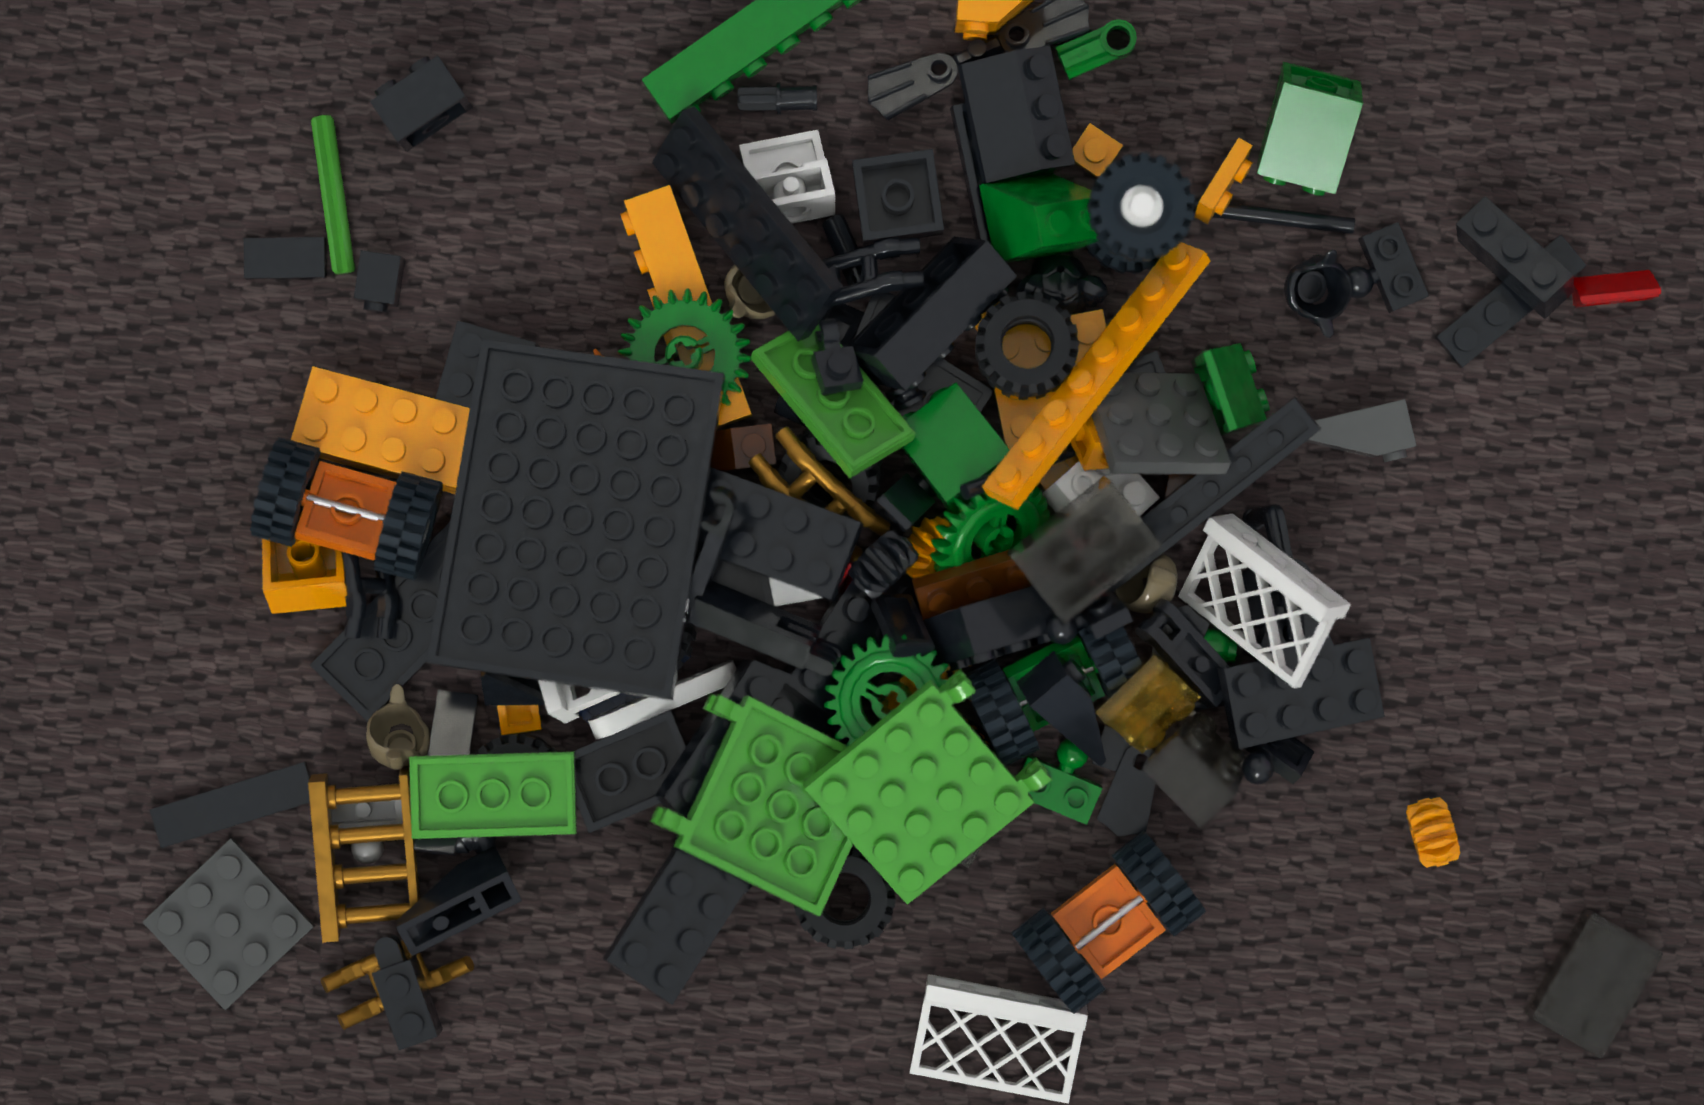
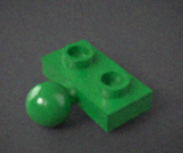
(1066, 791)

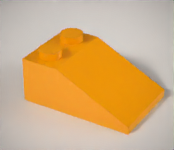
(302, 577)

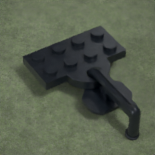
(1337, 690)

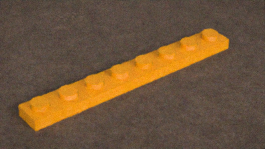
(1095, 375)

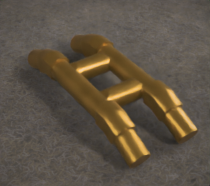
(813, 473)
(368, 965)

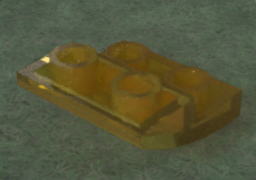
(1149, 705)

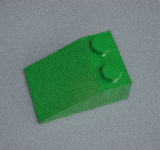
(1230, 387)

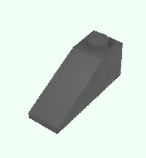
(1369, 431)

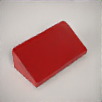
(1615, 288)

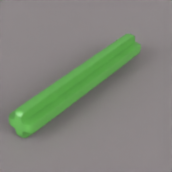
(332, 194)

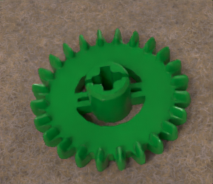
(695, 314)
(986, 527)
(855, 682)

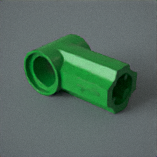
(1093, 50)

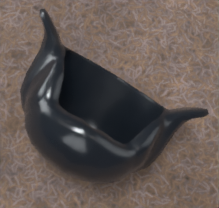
(1307, 285)

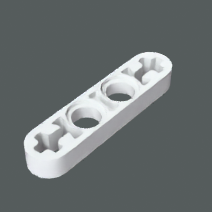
(648, 707)

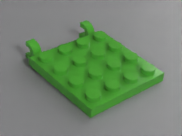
(922, 789)
(755, 810)

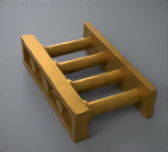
(330, 837)

